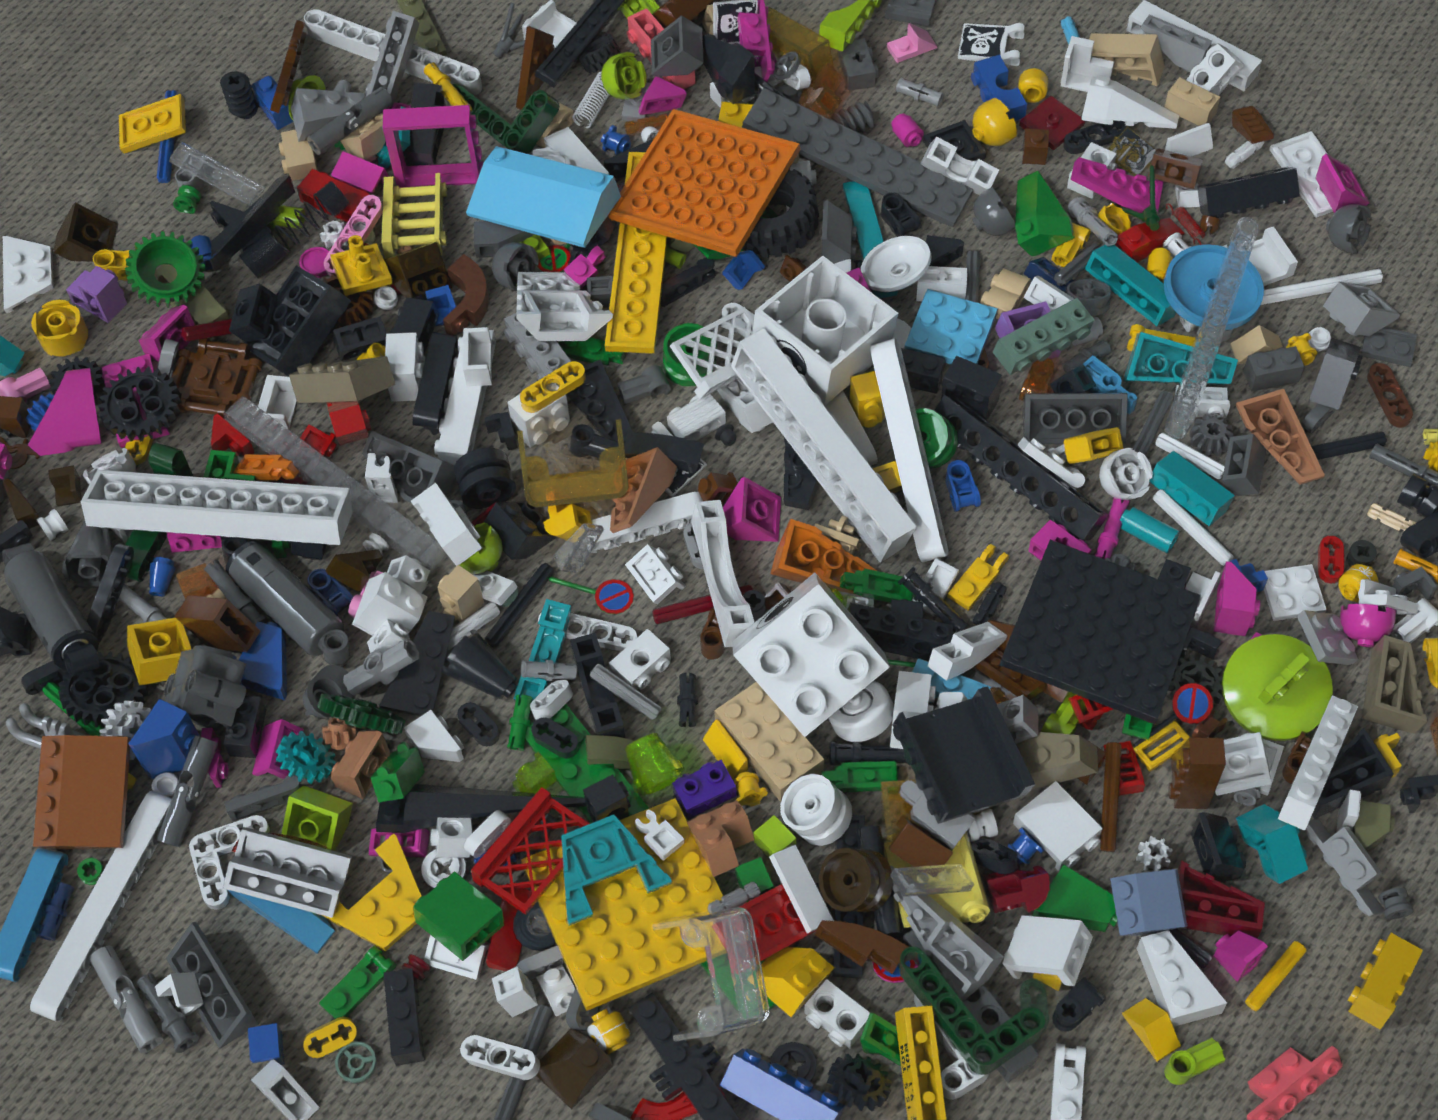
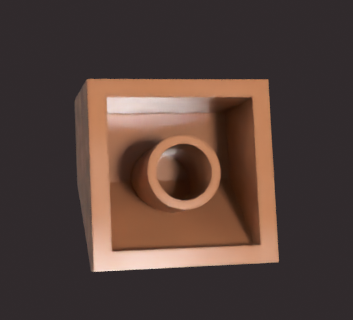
(360, 762)

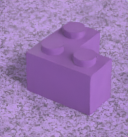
(98, 293)

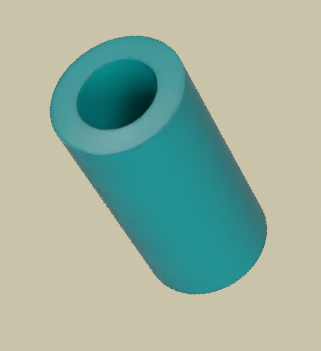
(1149, 529)

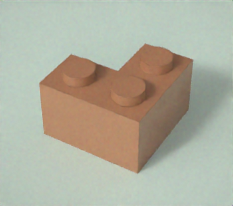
(719, 834)

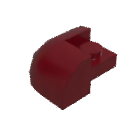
(1017, 889)

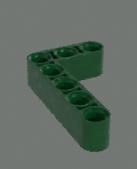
(527, 126)
(164, 461)
(963, 1019)

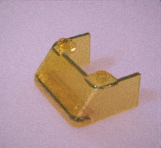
(575, 487)

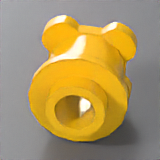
(1304, 348)
(749, 789)

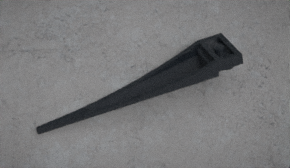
(428, 802)

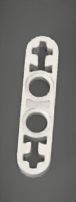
(590, 625)

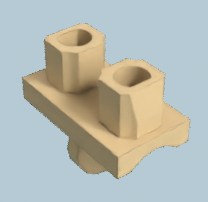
(848, 542)

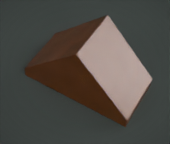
(13, 416)

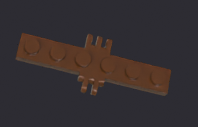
(289, 67)

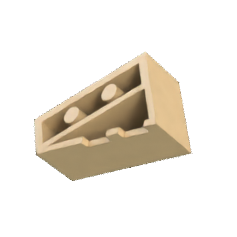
(1132, 54)

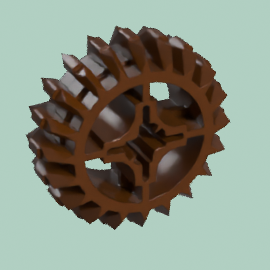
(355, 311)

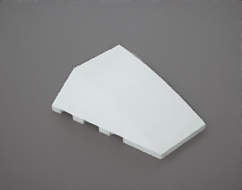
(556, 308)

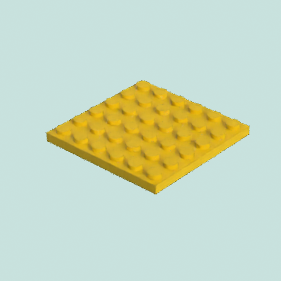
(617, 945)

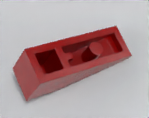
(1141, 240)

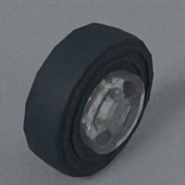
(527, 934)

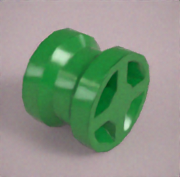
(187, 199)

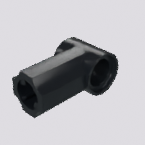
(586, 442)

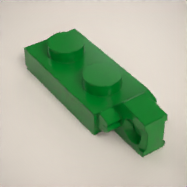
(591, 351)
(875, 585)
(862, 775)

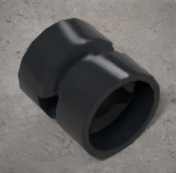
(1412, 496)

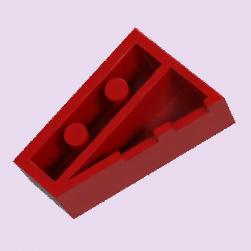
(348, 421)

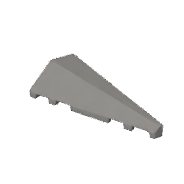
(957, 951)

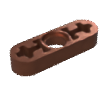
(1390, 385)

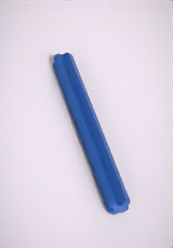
(165, 151)

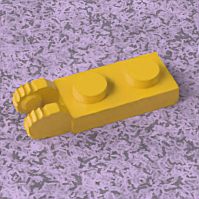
(977, 579)

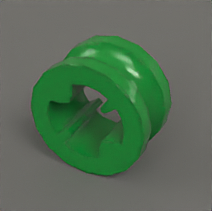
(89, 862)

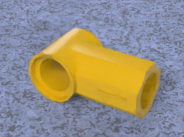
(1068, 251)

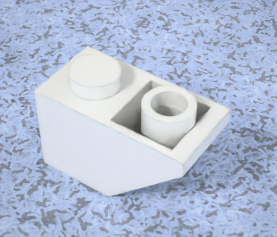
(432, 738)

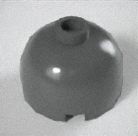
(992, 214)
(1349, 223)
(512, 259)

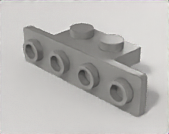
(1351, 863)

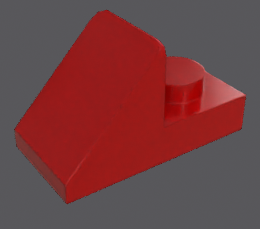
(226, 436)

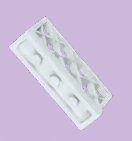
(722, 375)

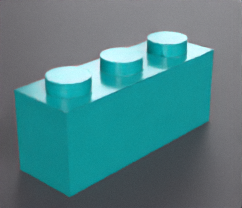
(1191, 488)

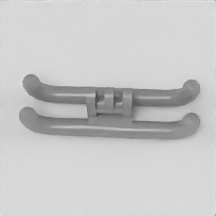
(47, 724)

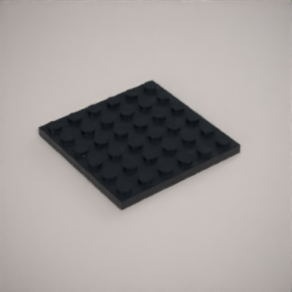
(1101, 631)

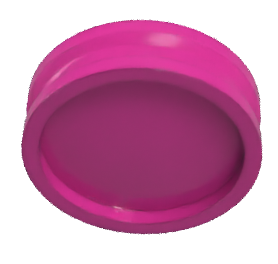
(313, 260)

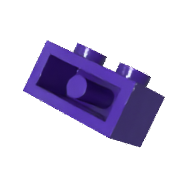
(704, 789)

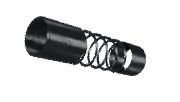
(268, 251)

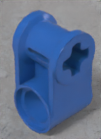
(961, 490)

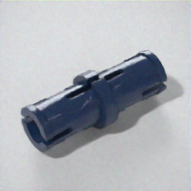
(56, 911)

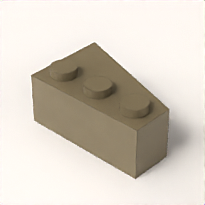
(1392, 687)
(1058, 757)

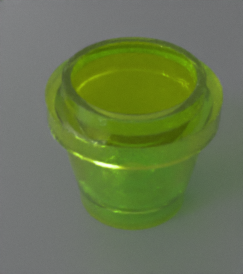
(652, 764)

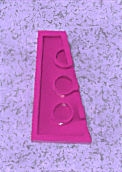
(1116, 184)

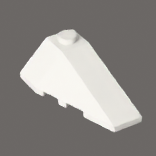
(1113, 101)

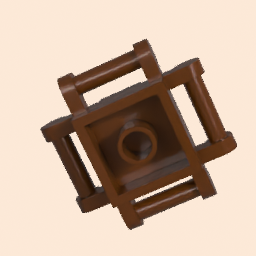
(215, 376)

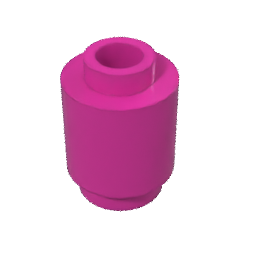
(907, 130)

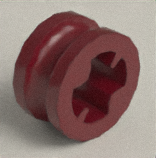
(418, 966)

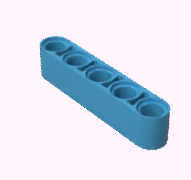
(28, 910)

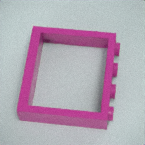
(432, 118)

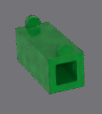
(398, 773)

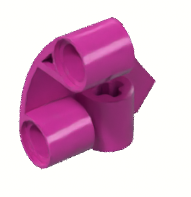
(69, 418)

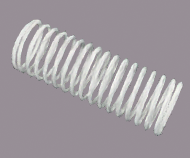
(586, 97)

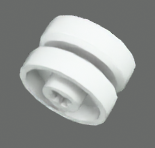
(816, 809)

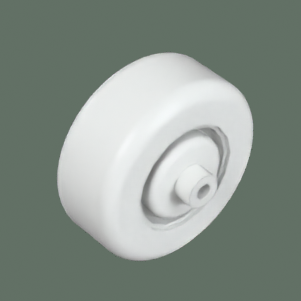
(864, 715)

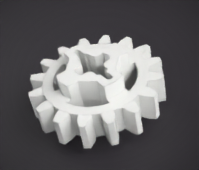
(125, 720)

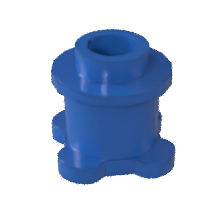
(615, 141)
(1025, 846)

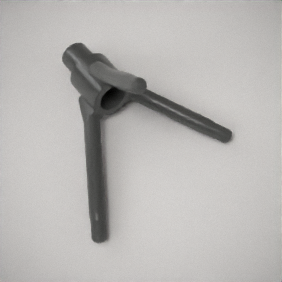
(506, 43)

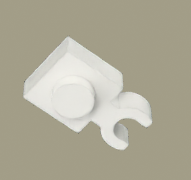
(660, 838)

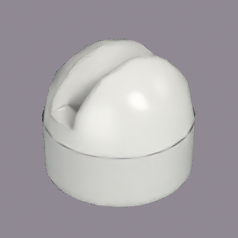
(649, 133)

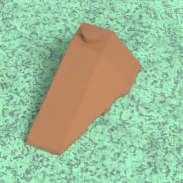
(1280, 432)
(648, 478)

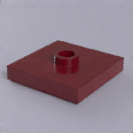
(1054, 117)

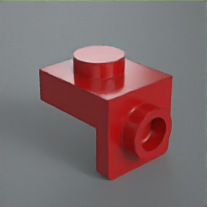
(319, 440)

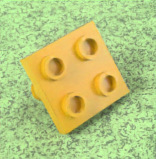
(360, 267)

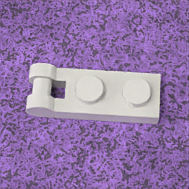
(1053, 462)
(1067, 1083)

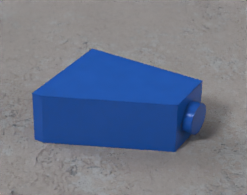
(266, 662)

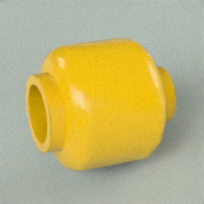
(1033, 85)

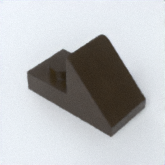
(354, 567)

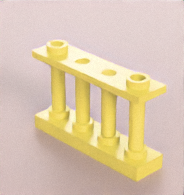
(392, 208)

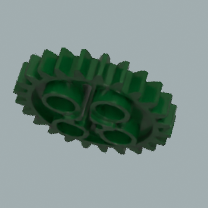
(361, 713)

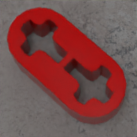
(1324, 559)

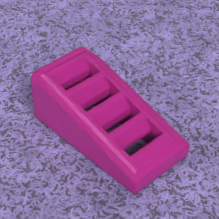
(412, 849)

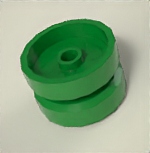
(672, 366)
(940, 436)

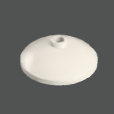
(896, 263)

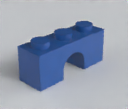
(989, 76)

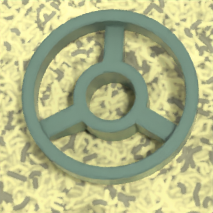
(351, 1057)

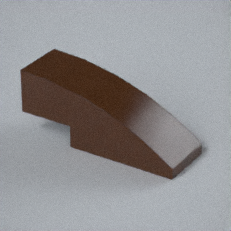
(862, 943)

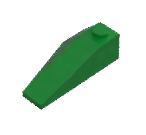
(1039, 216)

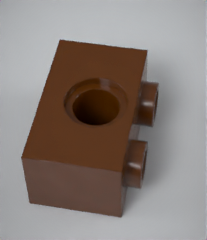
(1176, 168)

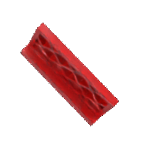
(510, 842)

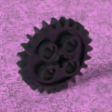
(117, 410)
(96, 691)

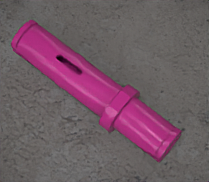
(1109, 537)

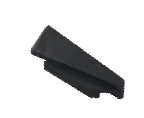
(250, 222)

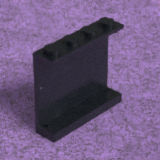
(963, 757)

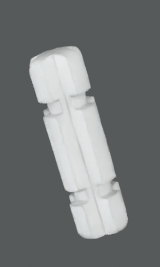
(1242, 153)

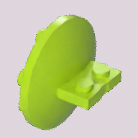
(1276, 687)

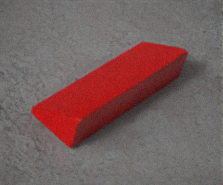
(504, 946)

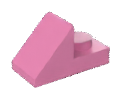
(915, 43)

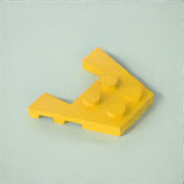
(387, 909)

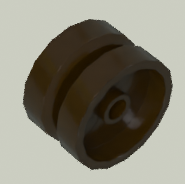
(855, 880)

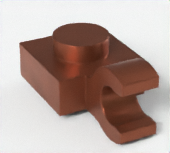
(1210, 727)

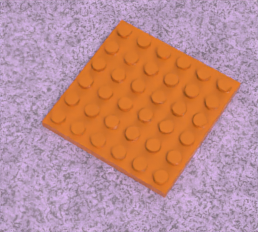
(704, 182)

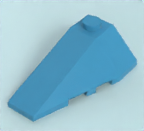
(304, 926)

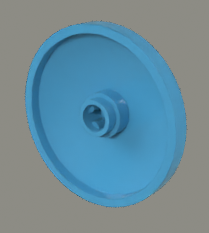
(1191, 280)

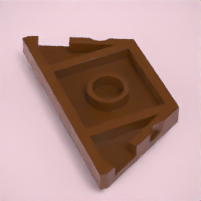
(536, 49)

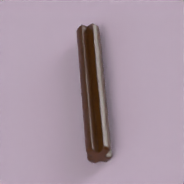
(1110, 797)

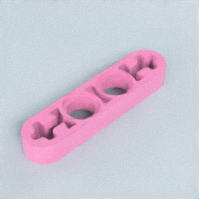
(348, 231)

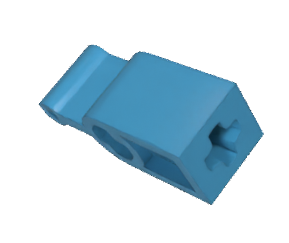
(1108, 381)

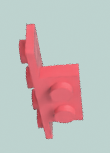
(1290, 1081)

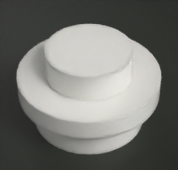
(385, 298)
(1320, 338)

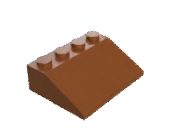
(82, 792)

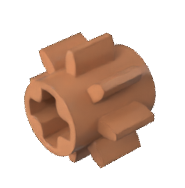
(338, 733)

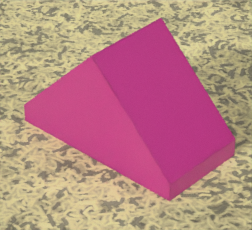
(661, 97)

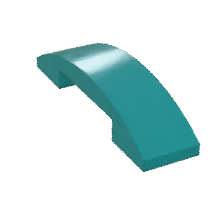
(548, 644)

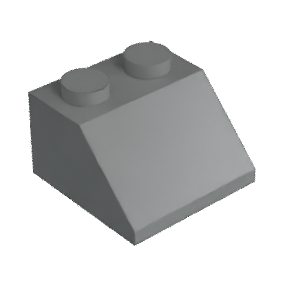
(1359, 309)

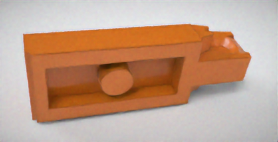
(266, 467)

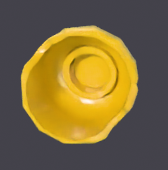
(1115, 217)

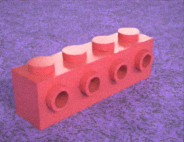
(642, 29)

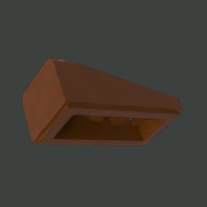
(1251, 125)

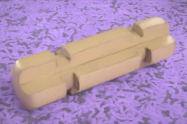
(1389, 517)

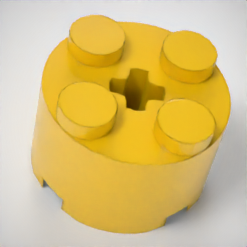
(60, 328)

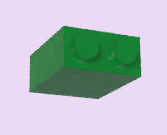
(458, 915)

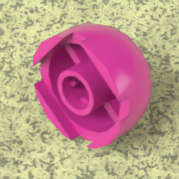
(1367, 623)

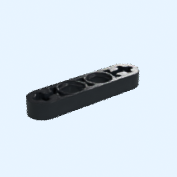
(110, 589)

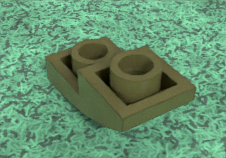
(607, 750)

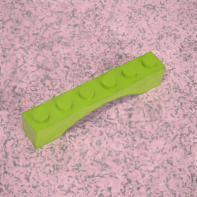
(843, 24)

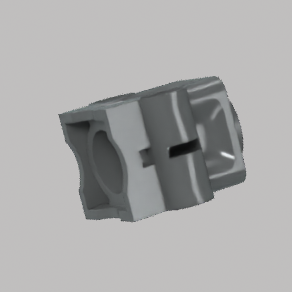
(207, 686)

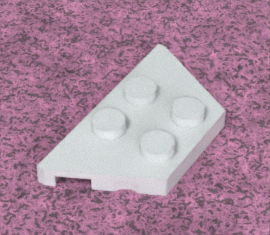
(25, 271)

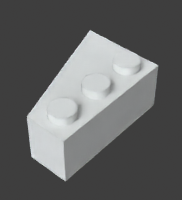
(447, 524)
(1177, 980)

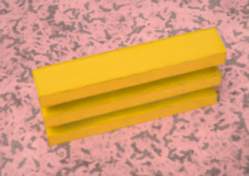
(1145, 758)

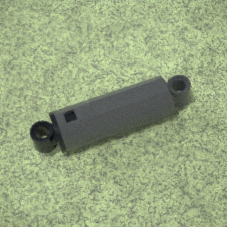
(286, 599)
(50, 610)

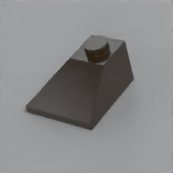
(83, 234)
(573, 1067)

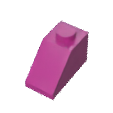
(1239, 953)

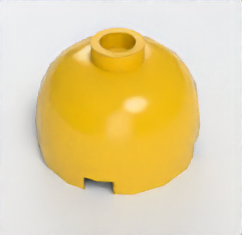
(992, 123)

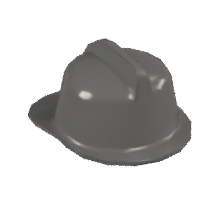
(326, 681)

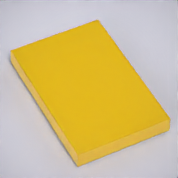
(152, 123)

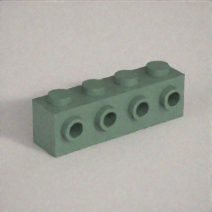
(1043, 336)

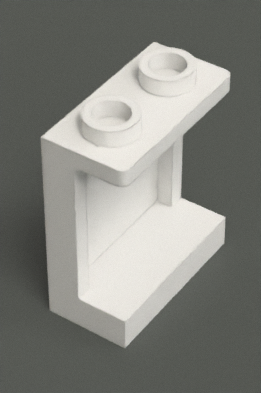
(550, 21)
(1272, 257)
(1059, 825)
(1048, 948)

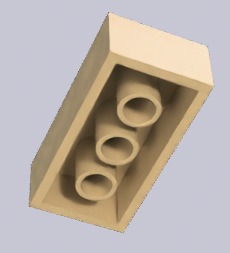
(768, 739)

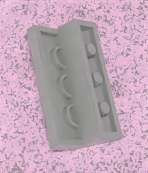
(287, 872)

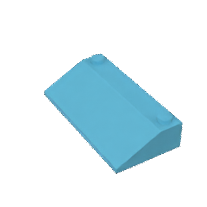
(542, 196)

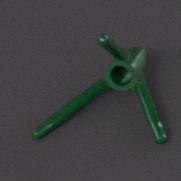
(1150, 214)

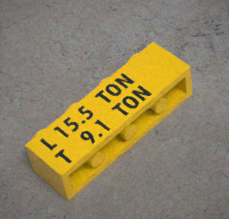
(920, 1063)

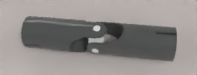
(353, 118)
(185, 796)

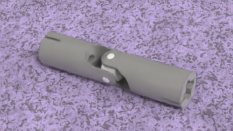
(127, 1002)

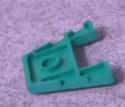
(600, 853)

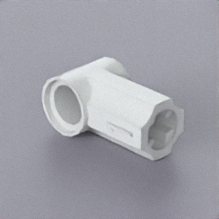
(1415, 625)

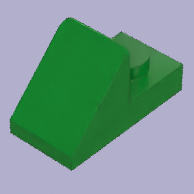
(881, 1038)

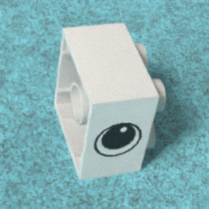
(826, 326)
(809, 654)

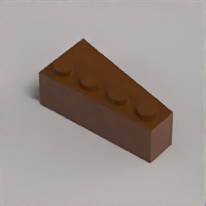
(674, 9)
(1196, 772)

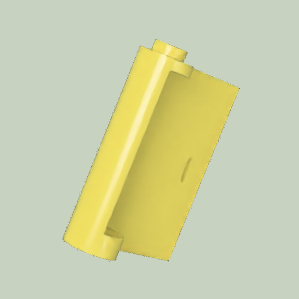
(965, 906)

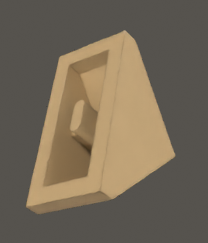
(1255, 341)

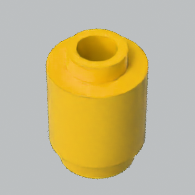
(1158, 262)

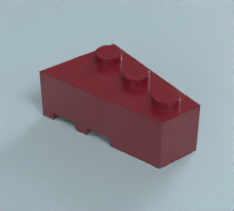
(1217, 907)

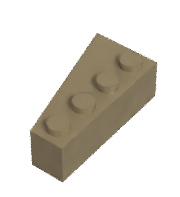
(341, 380)

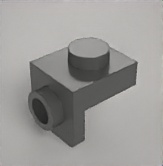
(1415, 580)

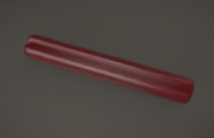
(688, 607)

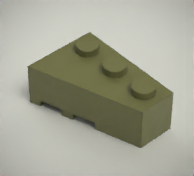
(203, 306)

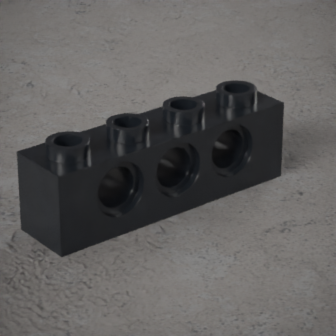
(901, 632)

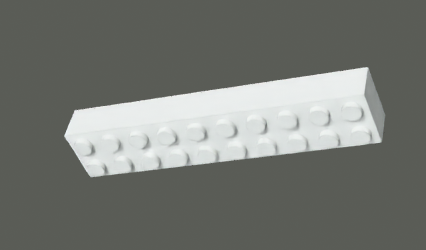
(823, 445)
(217, 507)

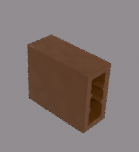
(217, 623)

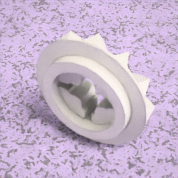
(430, 868)

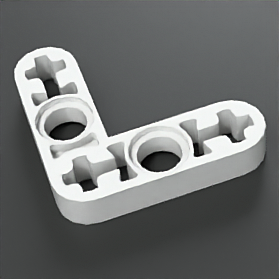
(211, 857)

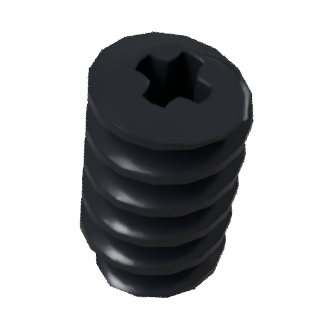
(239, 94)

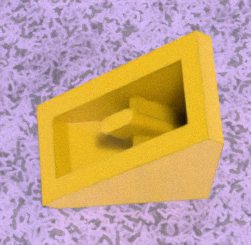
(1153, 1028)

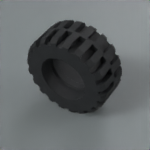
(794, 227)

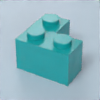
(1275, 841)

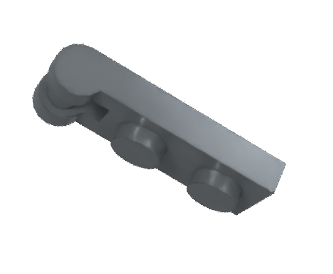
(263, 799)

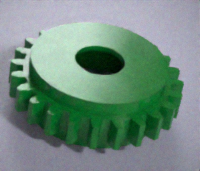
(165, 251)

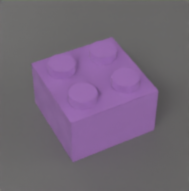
(1017, 318)

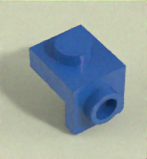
(742, 268)

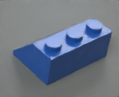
(163, 739)

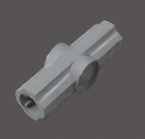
(381, 667)

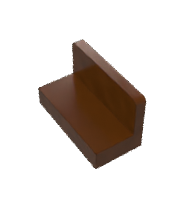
(918, 846)

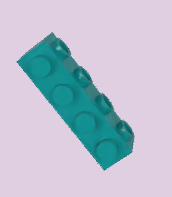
(1131, 283)

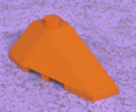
(808, 551)

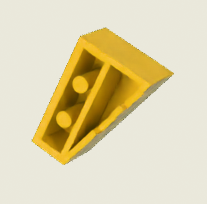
(1384, 980)

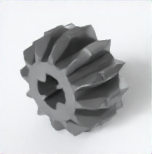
(1211, 435)

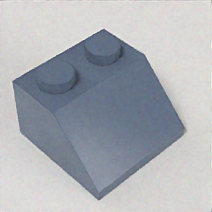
(1148, 902)

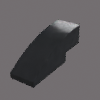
(680, 451)

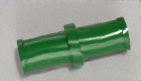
(519, 722)

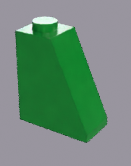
(1078, 899)

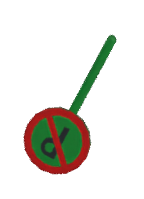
(556, 260)

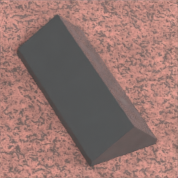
(1059, 416)
(223, 1007)

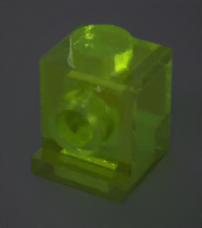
(534, 775)

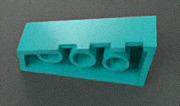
(1165, 360)

